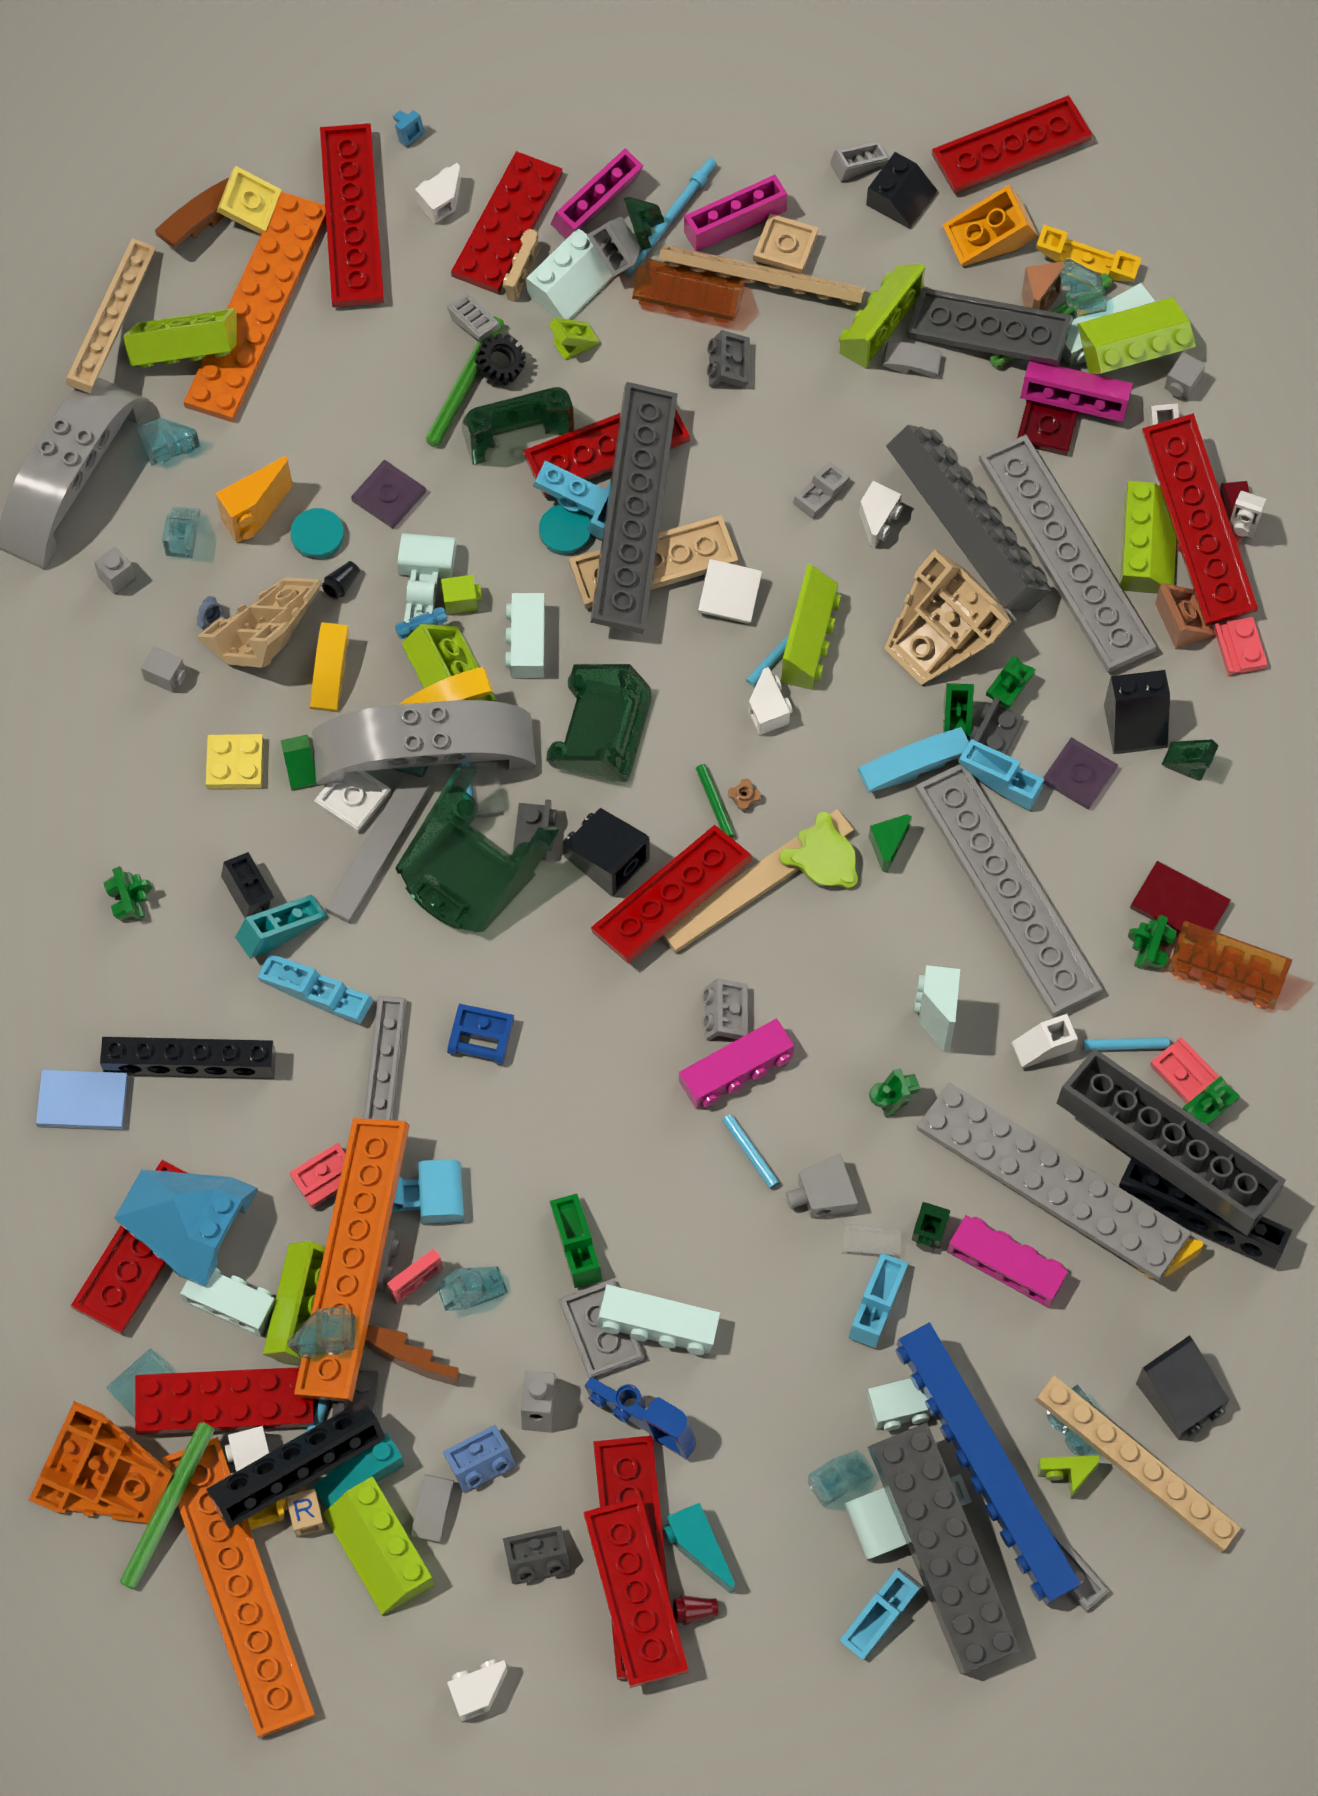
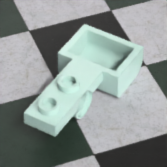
(425, 561)
(877, 1524)

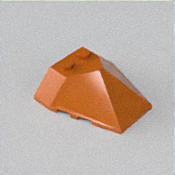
(99, 1471)

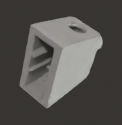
(615, 245)
(824, 1189)
(538, 1399)

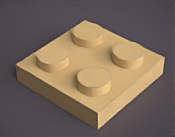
(785, 244)

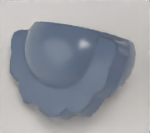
(209, 612)

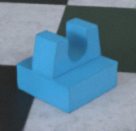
(408, 127)

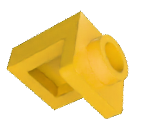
(269, 1515)

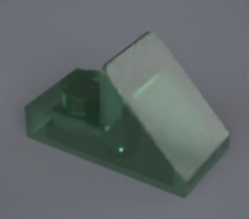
(643, 217)
(1190, 757)

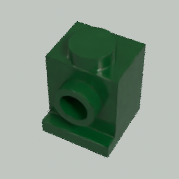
(930, 1217)

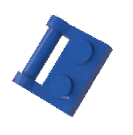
(483, 1025)

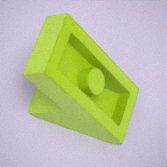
(572, 337)
(1075, 1467)

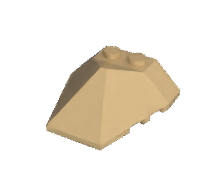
(944, 620)
(263, 627)

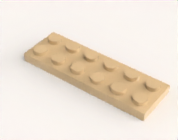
(679, 556)

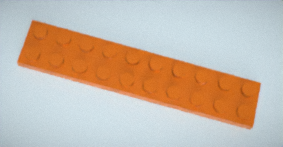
(259, 305)
(355, 1249)
(242, 1602)

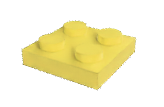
(248, 200)
(234, 761)

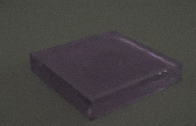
(388, 494)
(1080, 773)

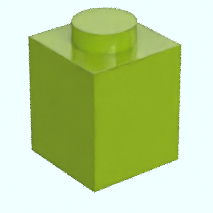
(460, 594)

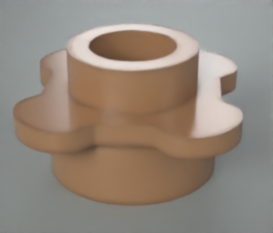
(744, 802)

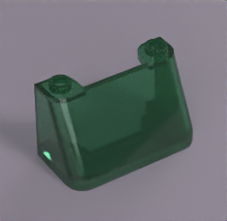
(548, 406)
(604, 722)

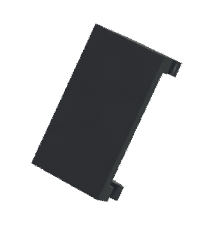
(246, 884)

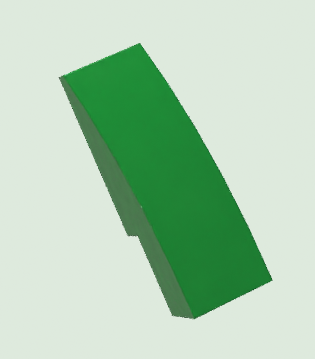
(576, 1240)

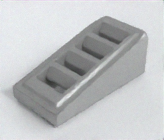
(846, 169)
(470, 315)

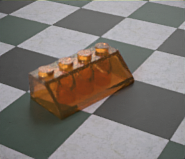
(688, 290)
(1229, 965)

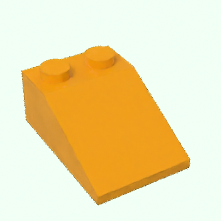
(991, 228)
(253, 499)

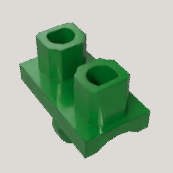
(1010, 682)
(132, 893)
(1147, 941)
(894, 1091)
(1212, 1101)

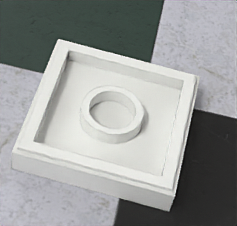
(729, 591)
(353, 800)

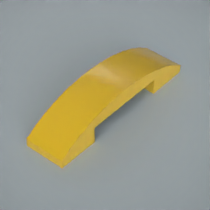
(1058, 247)
(462, 686)

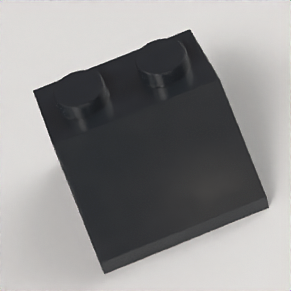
(900, 191)

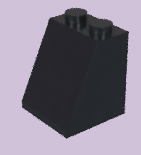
(1138, 711)
(607, 850)
(1183, 1389)

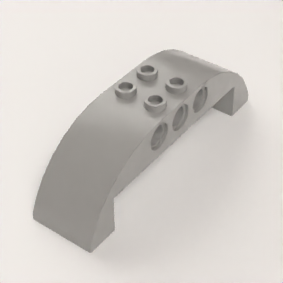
(61, 467)
(422, 737)

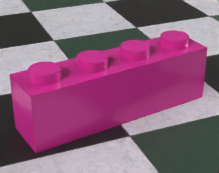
(597, 193)
(735, 213)
(1076, 390)
(736, 1064)
(1007, 1261)

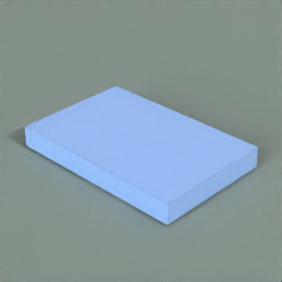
(82, 1099)

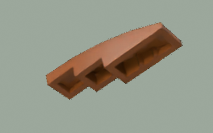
(193, 216)
(394, 1347)

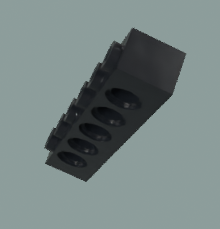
(189, 1057)
(1263, 1243)
(295, 1464)

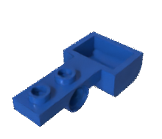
(661, 1419)

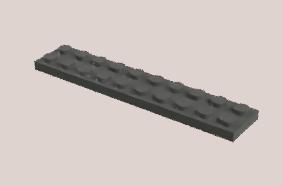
(634, 508)

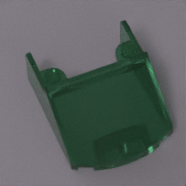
(459, 870)

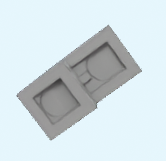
(914, 357)
(821, 490)
(432, 1508)

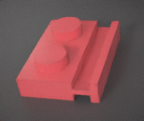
(1240, 646)
(1183, 1070)
(320, 1176)
(415, 1276)

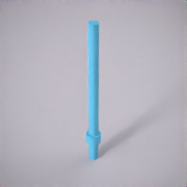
(697, 181)

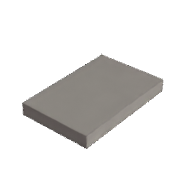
(598, 1349)

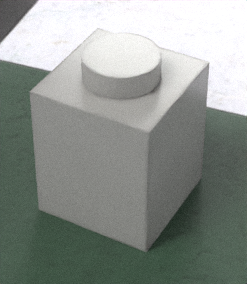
(1185, 376)
(115, 570)
(164, 669)

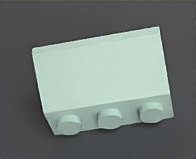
(569, 277)
(937, 1003)

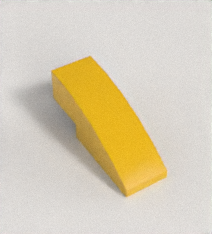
(329, 667)

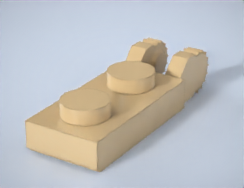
(522, 265)

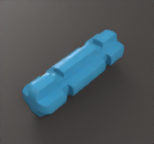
(404, 629)

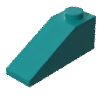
(276, 926)
(376, 1461)
(697, 1542)

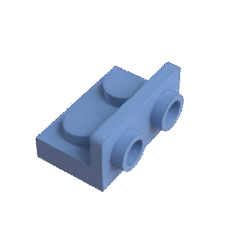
(479, 1458)

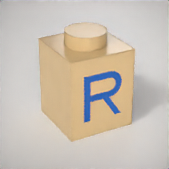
(305, 1511)

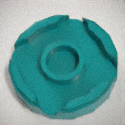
(564, 530)
(317, 533)

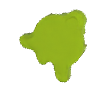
(824, 855)

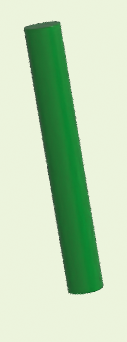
(714, 800)

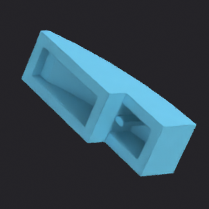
(1002, 774)
(878, 1300)
(881, 1613)

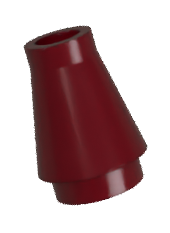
(693, 1609)

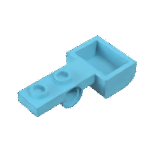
(575, 494)
(434, 1193)

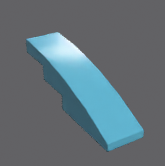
(910, 761)
(314, 988)

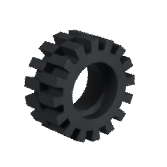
(506, 347)

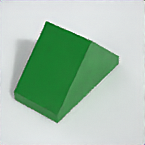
(958, 707)
(299, 762)
(887, 839)

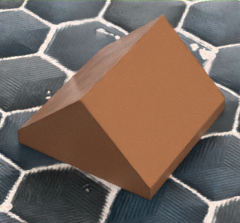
(1042, 285)
(1181, 615)

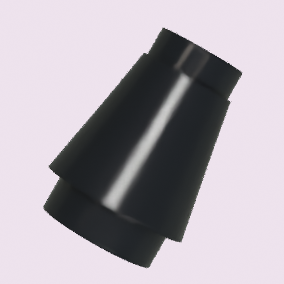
(340, 580)

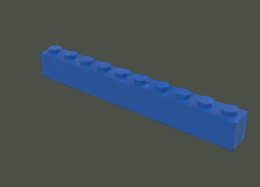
(987, 1464)

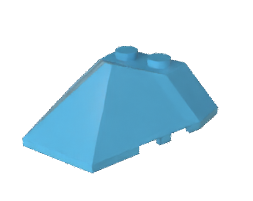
(184, 1217)

